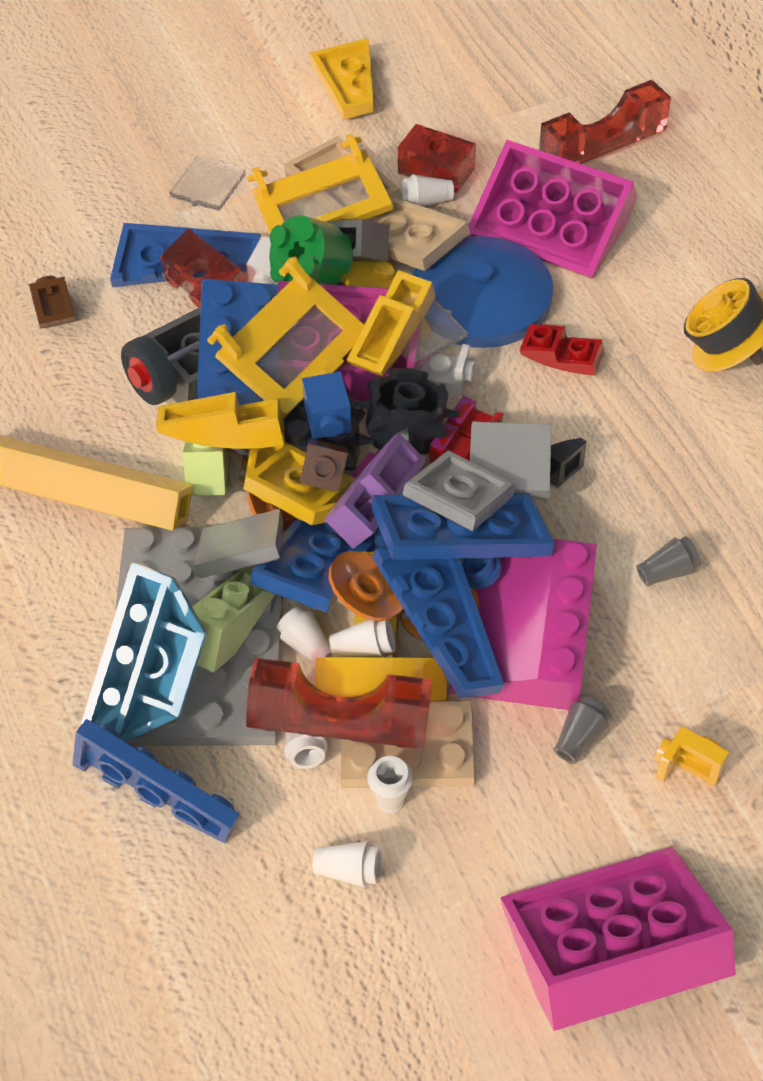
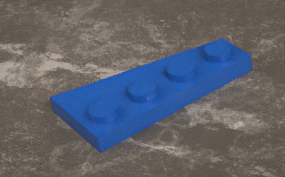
(143, 244)
(446, 618)
(153, 782)

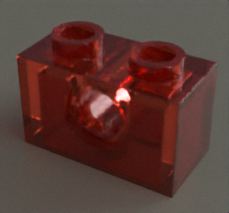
(436, 156)
(192, 255)

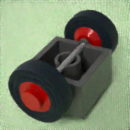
(165, 361)

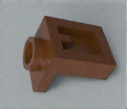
(51, 301)
(324, 465)

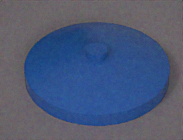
(491, 289)

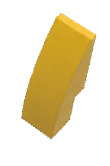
(392, 323)
(223, 422)
(363, 674)

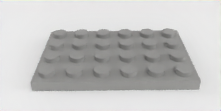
(216, 700)

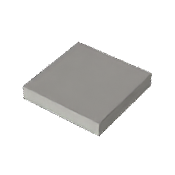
(515, 453)
(459, 490)
(239, 544)

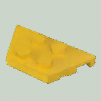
(275, 478)

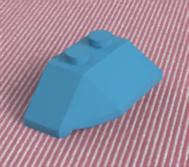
(146, 656)

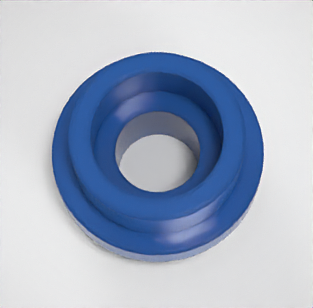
(481, 571)

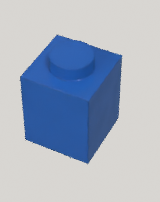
(326, 405)

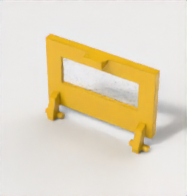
(328, 192)
(289, 339)

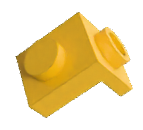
(693, 753)

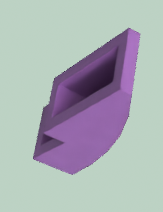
(384, 475)

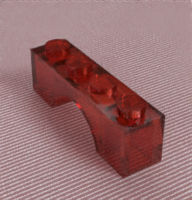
(637, 115)
(287, 702)

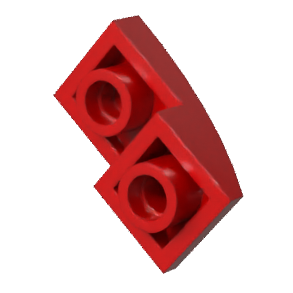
(554, 349)

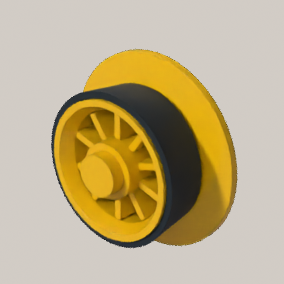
(727, 326)

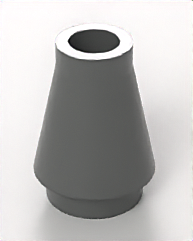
(671, 561)
(582, 727)

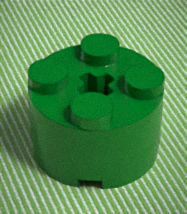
(317, 245)

